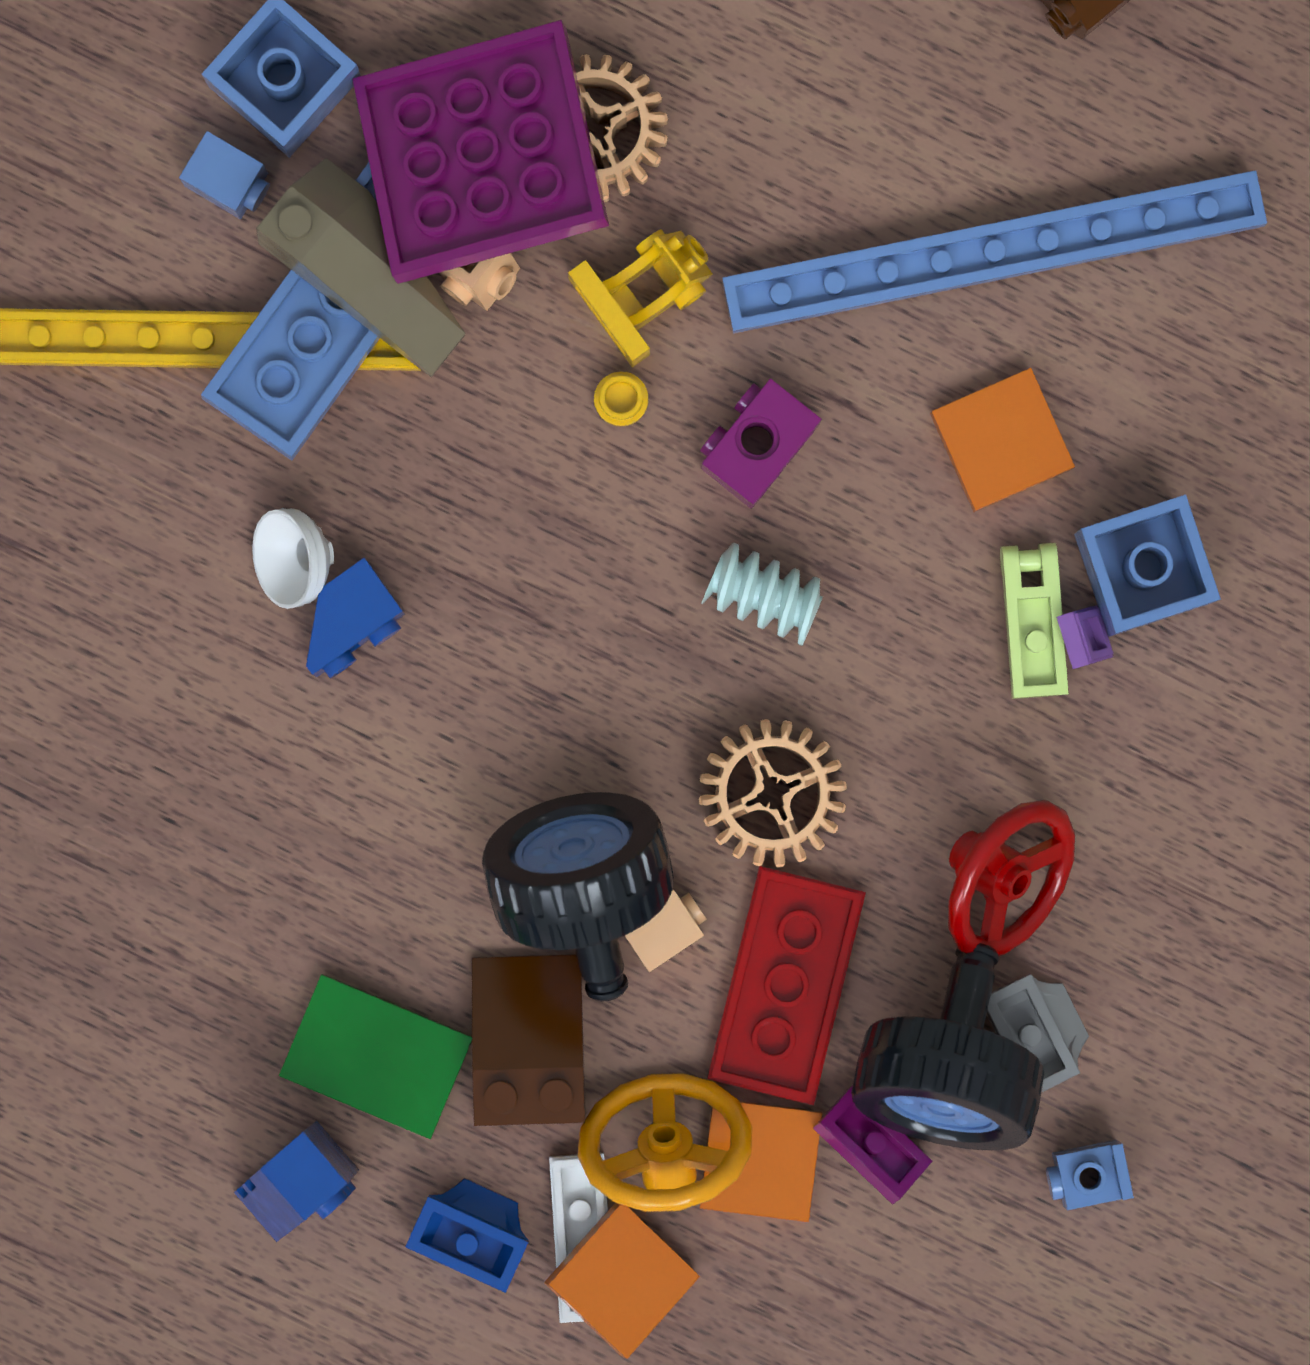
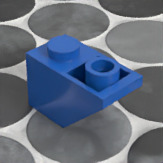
(349, 614)

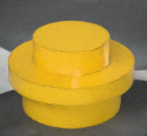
(621, 399)

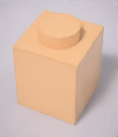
(668, 931)

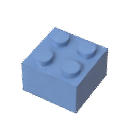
(281, 75)
(1147, 565)

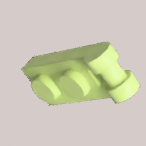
(1033, 631)

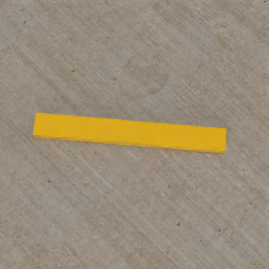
(139, 339)

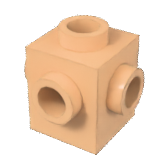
(481, 281)

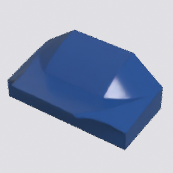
(471, 1233)

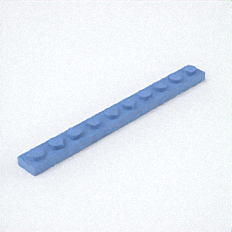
(994, 251)

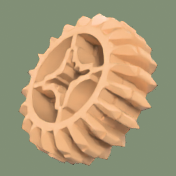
(618, 117)
(814, 774)

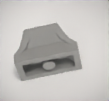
(1043, 1022)

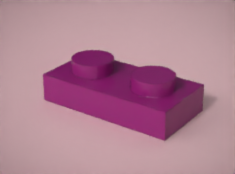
(876, 1152)

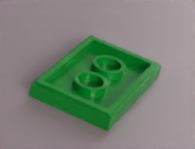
(376, 1056)

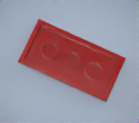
(786, 985)

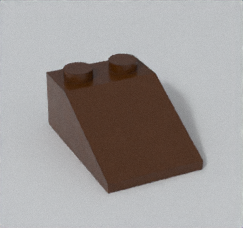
(527, 1040)

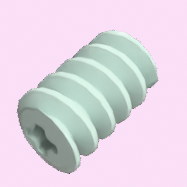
(765, 593)

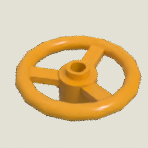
(665, 1147)

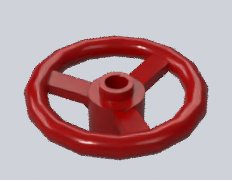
(1004, 875)

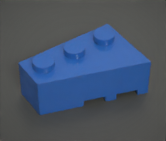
(298, 1181)

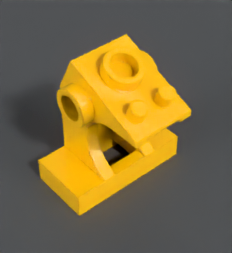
(678, 263)

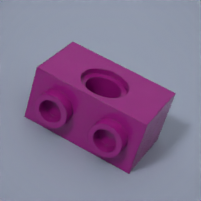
(749, 474)

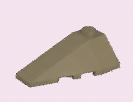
(335, 241)

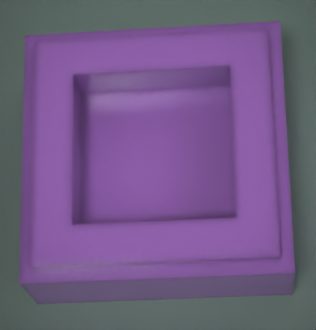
(1085, 636)

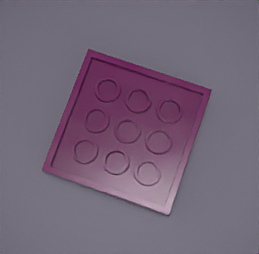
(480, 152)

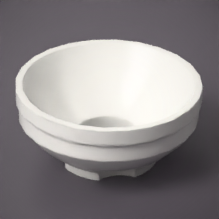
(291, 557)

